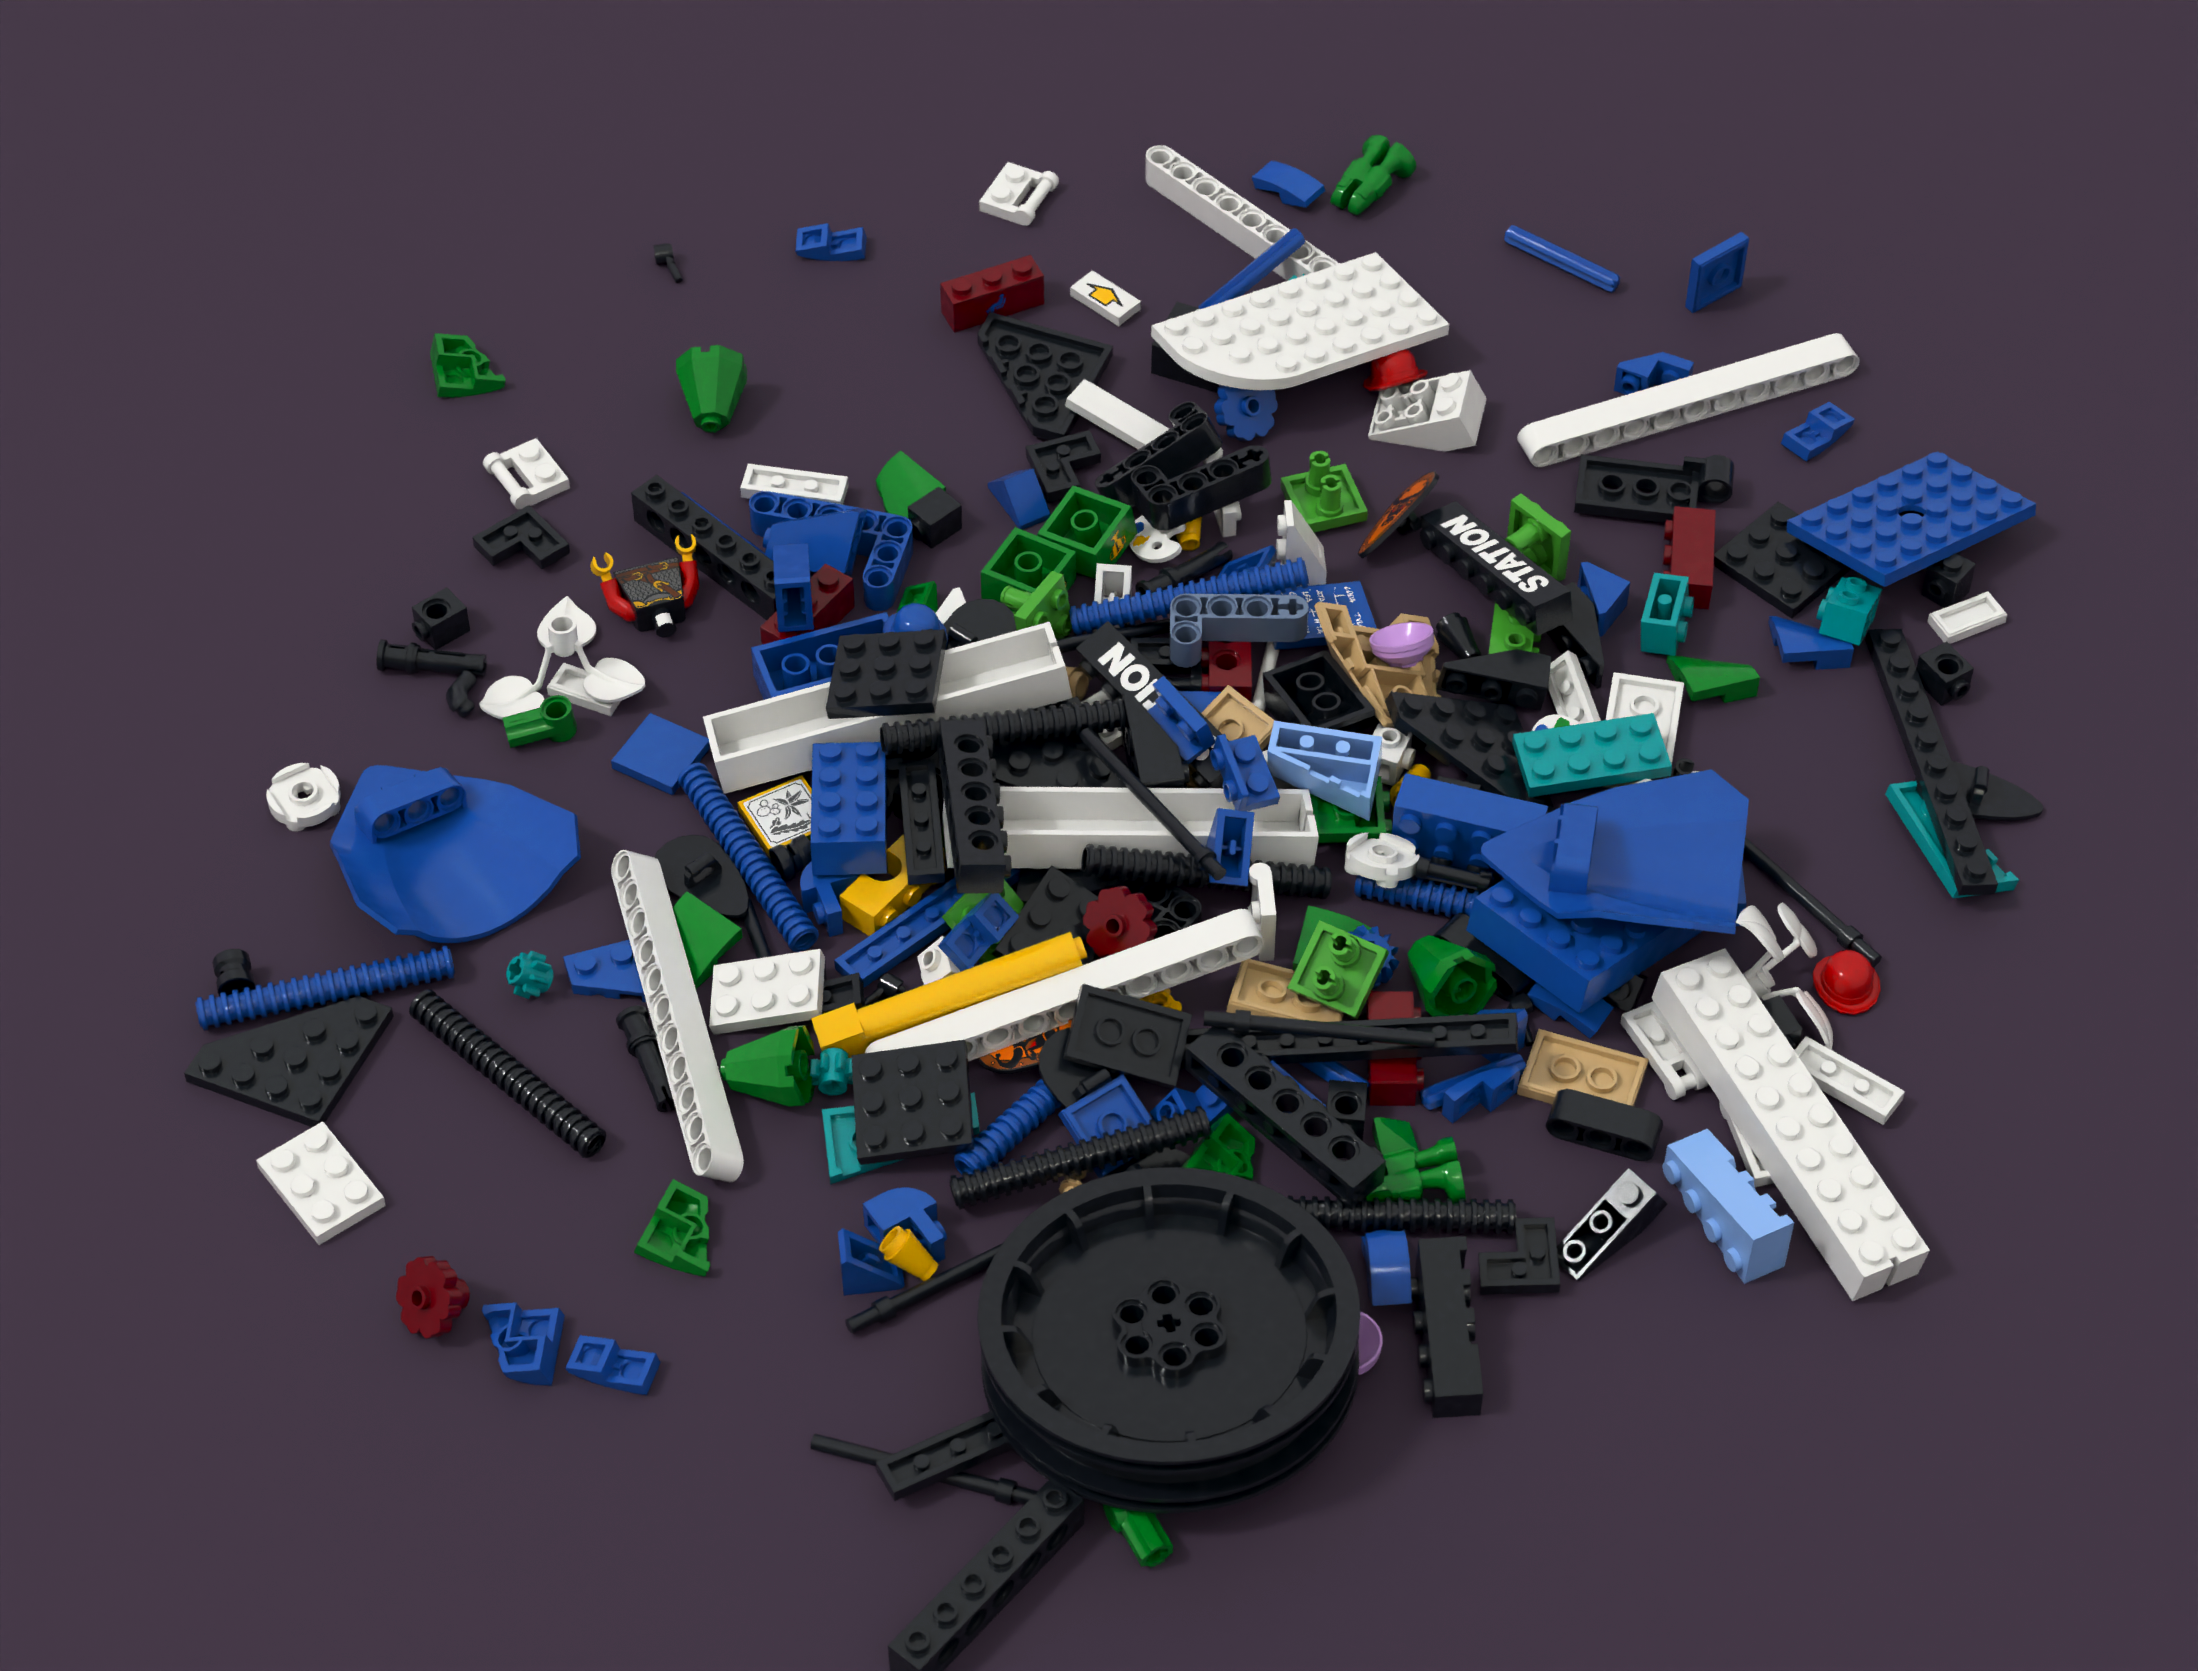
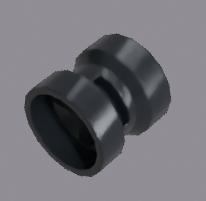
(792, 857)
(233, 971)

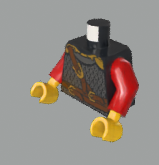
(653, 592)

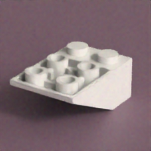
(1430, 413)

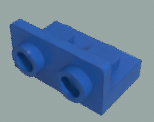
(1180, 721)
(1244, 773)

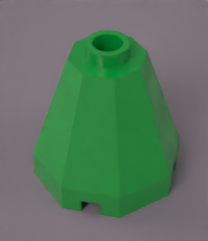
(712, 384)
(1450, 977)
(773, 1067)

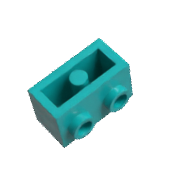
(1849, 610)
(1665, 614)

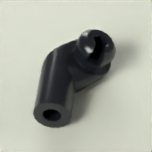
(458, 692)

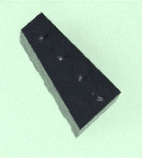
(1446, 1328)

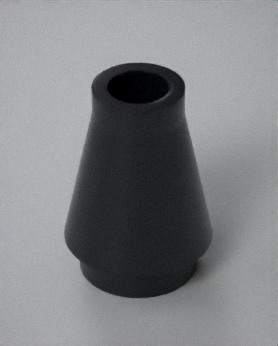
(1457, 636)

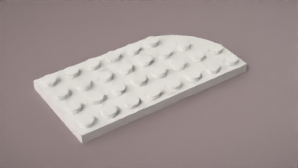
(1302, 327)

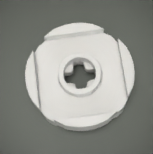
(309, 811)
(1381, 859)

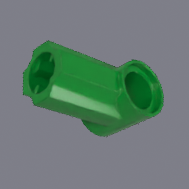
(552, 721)
(1142, 1533)

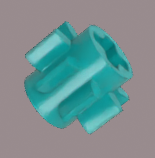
(529, 974)
(832, 1071)

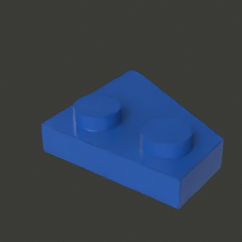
(604, 971)

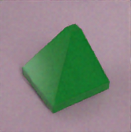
(922, 593)
(1393, 1135)

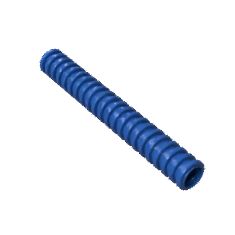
(1158, 603)
(748, 857)
(1420, 894)
(324, 987)
(1008, 1129)

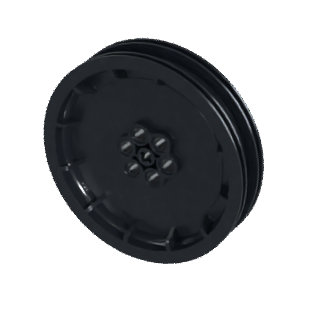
(1169, 1339)

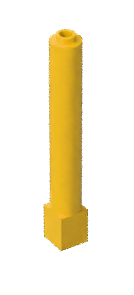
(858, 1028)

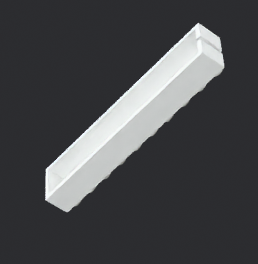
(989, 675)
(1058, 822)
(1790, 1124)

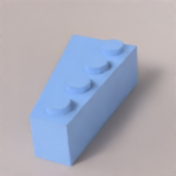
(1728, 1206)

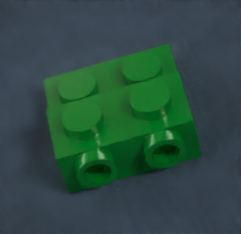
(1340, 825)

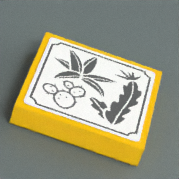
(779, 813)

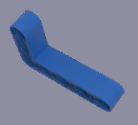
(884, 539)

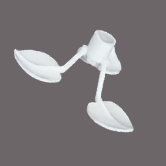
(564, 632)
(1759, 975)

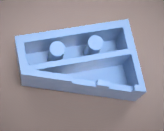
(1328, 762)

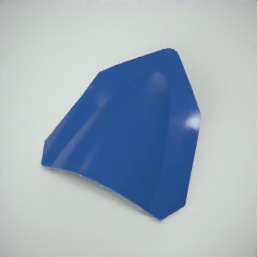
(450, 852)
(1634, 854)

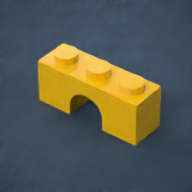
(874, 903)

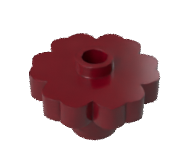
(1118, 921)
(430, 1296)

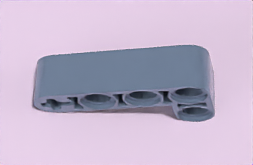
(1233, 619)

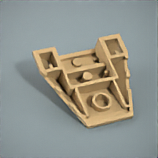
(1372, 676)

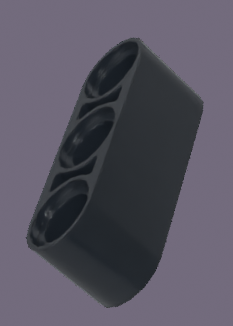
(1509, 978)
(1604, 1125)

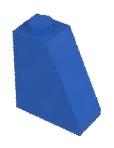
(830, 538)
(793, 587)

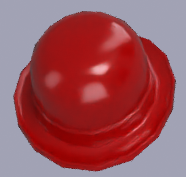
(1393, 371)
(1847, 982)

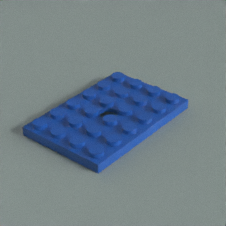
(1874, 540)

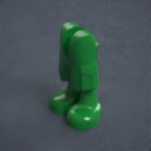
(1363, 182)
(1406, 1181)

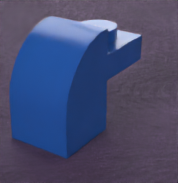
(822, 897)
(909, 1210)
(1387, 1267)

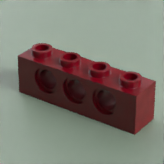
(1227, 665)

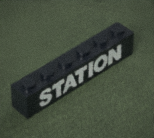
(1496, 568)
(1125, 669)

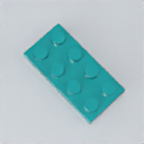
(1591, 755)

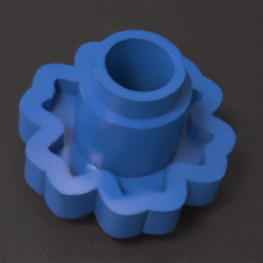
(1245, 412)

